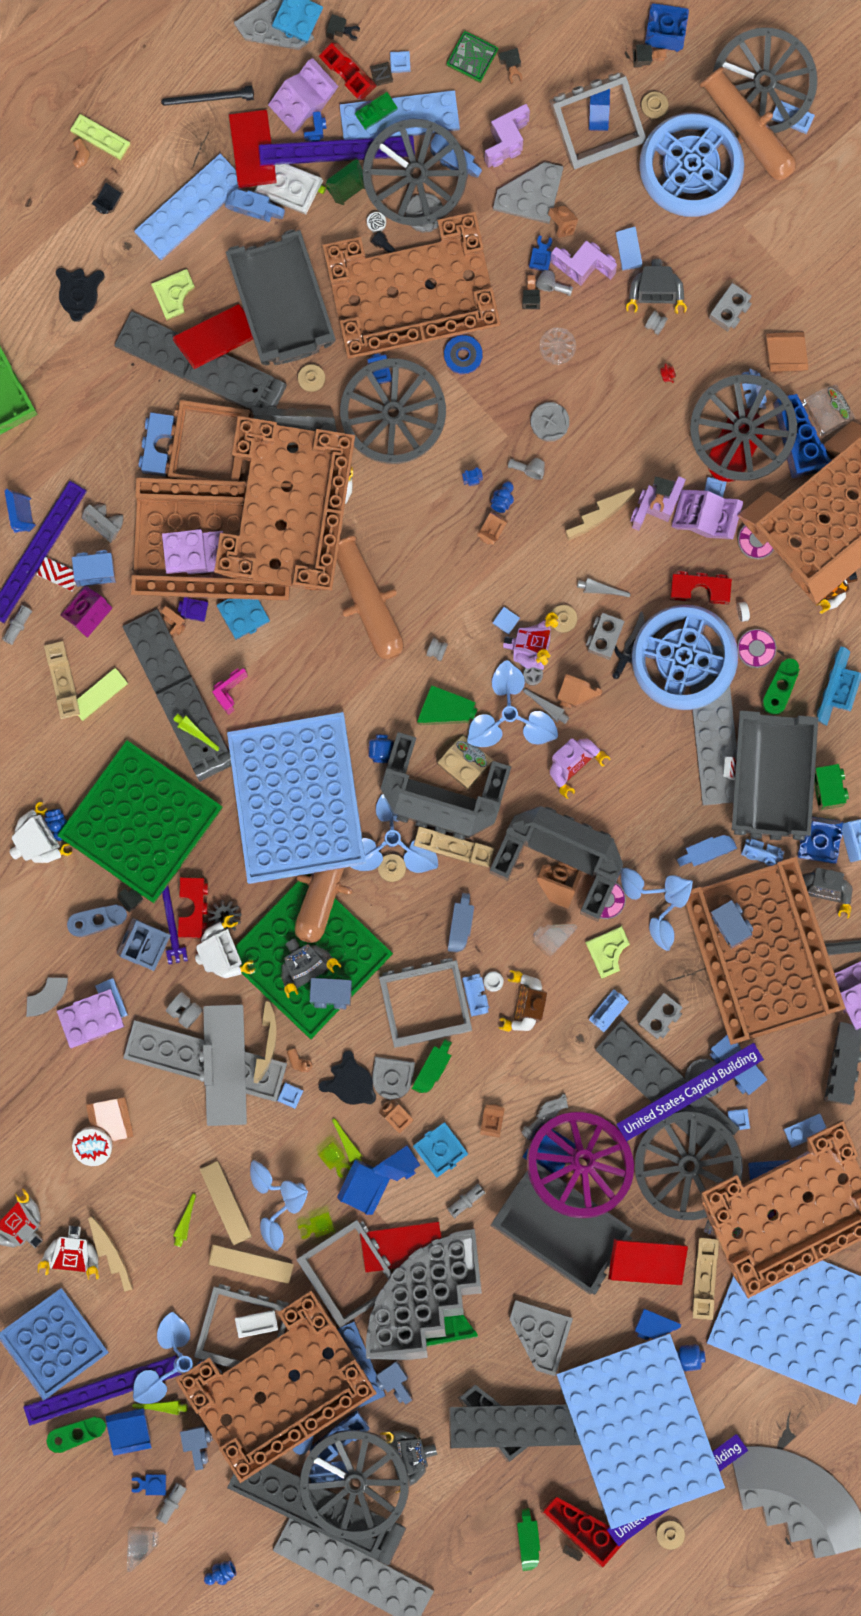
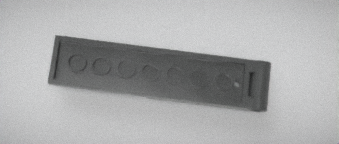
(222, 376)
(177, 692)
(282, 1493)

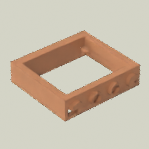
(177, 432)

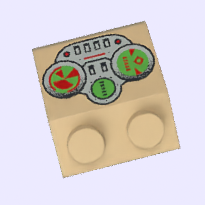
(464, 762)

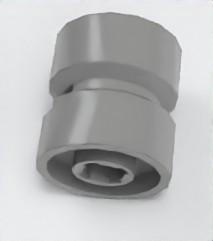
(190, 1014)

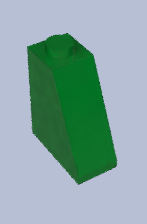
(446, 708)

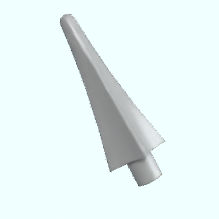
(592, 586)
(554, 711)

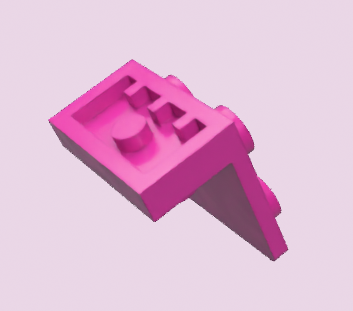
(221, 689)

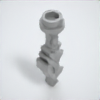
(548, 1112)

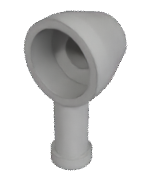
(547, 282)
(534, 469)

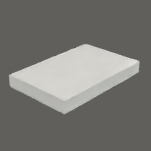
(293, 188)

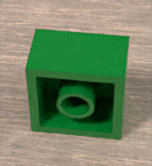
(829, 787)

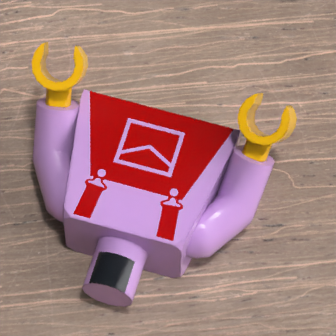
(532, 643)
(571, 759)

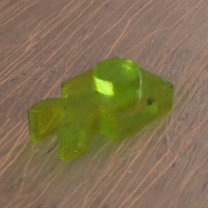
(333, 1158)
(319, 1225)

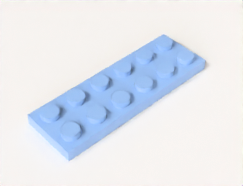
(434, 107)
(189, 207)

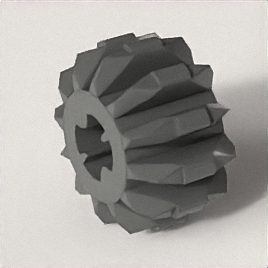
(217, 915)

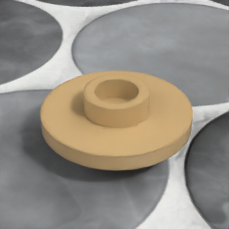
(654, 105)
(311, 378)
(566, 618)
(392, 868)
(670, 1535)

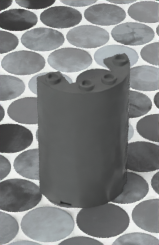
(281, 299)
(774, 776)
(569, 1245)

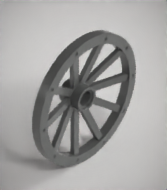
(795, 44)
(425, 173)
(765, 385)
(418, 450)
(645, 1145)
(366, 1437)

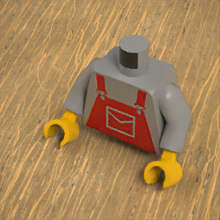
(21, 1223)

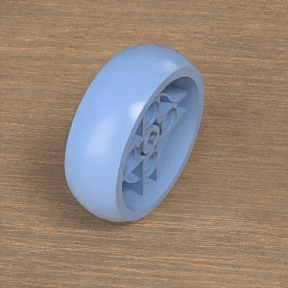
(719, 186)
(701, 648)

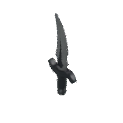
(626, 656)

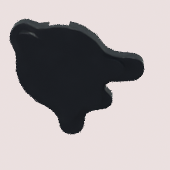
(78, 293)
(350, 1082)

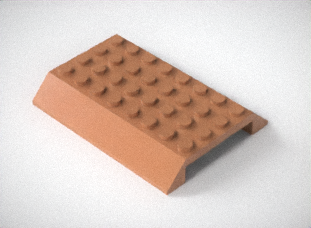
(189, 506)
(779, 972)

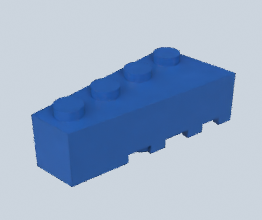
(808, 452)

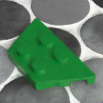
(456, 1329)

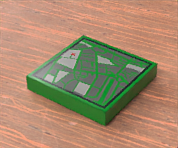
(472, 56)

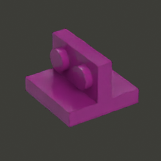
(86, 611)

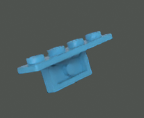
(841, 687)

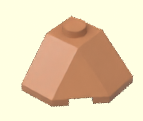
(576, 692)
(559, 883)

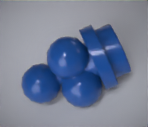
(502, 498)
(55, 822)
(221, 1573)

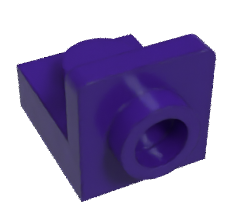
(193, 609)

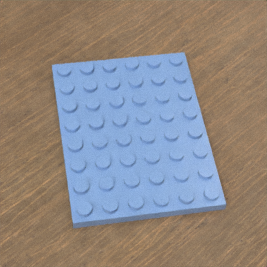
(296, 798)
(799, 1328)
(640, 1431)

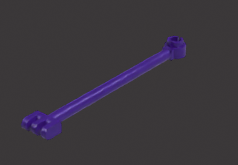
(176, 950)

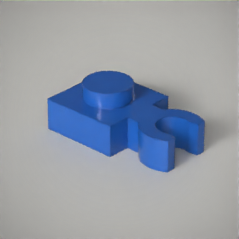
(541, 257)
(472, 477)
(154, 1484)

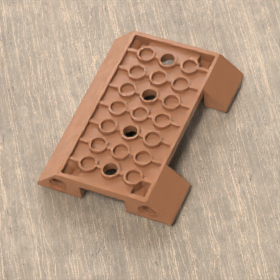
(416, 312)
(310, 509)
(828, 550)
(801, 1230)
(291, 1408)

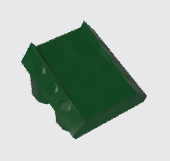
(346, 182)

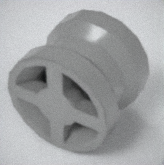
(656, 322)
(437, 649)
(533, 672)

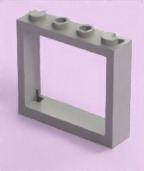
(606, 150)
(409, 972)
(361, 1228)
(240, 1295)

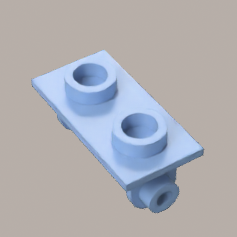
(750, 398)
(754, 851)
(477, 1002)
(609, 1010)
(323, 1475)

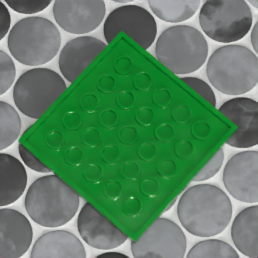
(140, 821)
(343, 938)

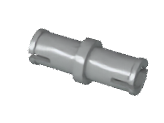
(17, 625)
(466, 1201)
(171, 1503)

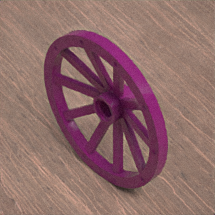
(579, 1169)

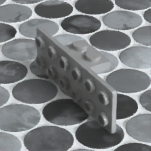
(224, 1065)

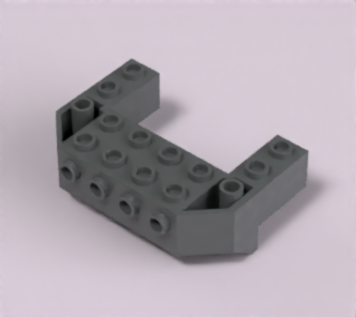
(436, 806)
(567, 843)

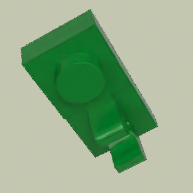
(376, 111)

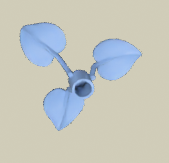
(485, 731)
(415, 859)
(676, 893)
(292, 1193)
(170, 1333)

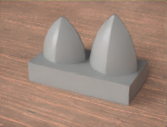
(106, 527)

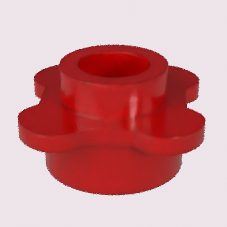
(668, 373)

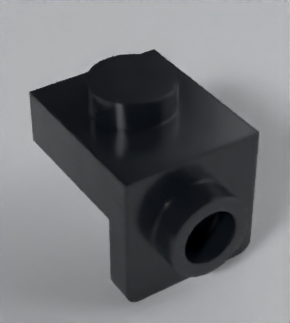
(108, 198)

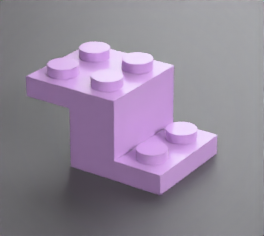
(303, 95)
(507, 136)
(584, 262)
(646, 499)
(707, 514)
(190, 551)
(850, 988)
(90, 1018)

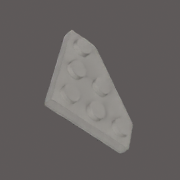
(258, 28)
(531, 193)
(541, 1334)

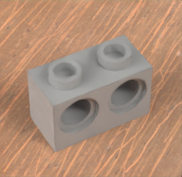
(727, 305)
(608, 637)
(657, 1013)

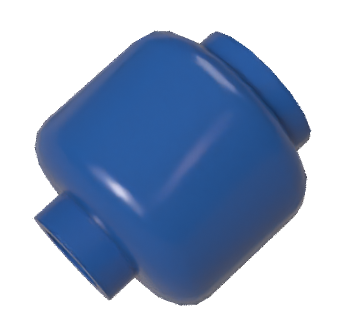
(380, 748)
(691, 1357)

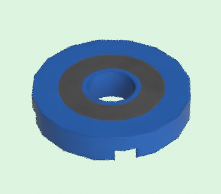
(465, 343)

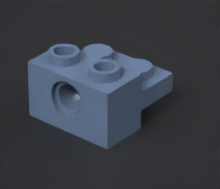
(134, 942)
(392, 1378)
(194, 1440)

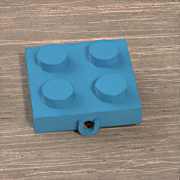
(297, 18)
(242, 616)
(440, 1150)

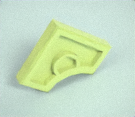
(172, 292)
(606, 951)

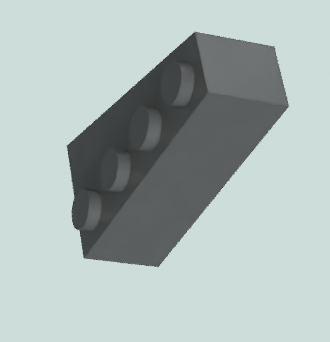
(297, 418)
(844, 1065)
(476, 1398)

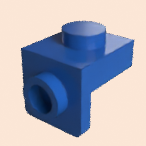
(320, 124)
(383, 375)

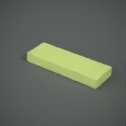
(100, 137)
(100, 693)

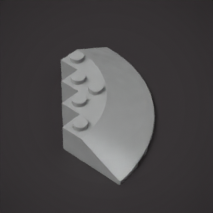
(421, 1296)
(801, 1496)

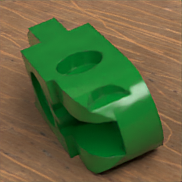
(787, 672)
(433, 1068)
(91, 1427)
(528, 1541)

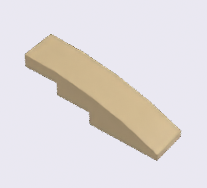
(606, 508)
(225, 1203)
(105, 1246)
(250, 1264)

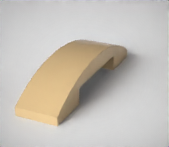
(62, 680)
(453, 847)
(261, 1064)
(705, 1278)

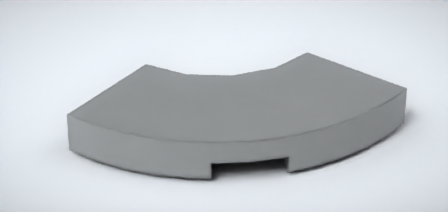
(47, 998)

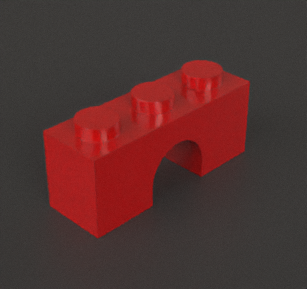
(341, 62)
(718, 587)
(194, 925)

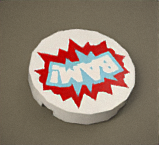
(92, 1146)

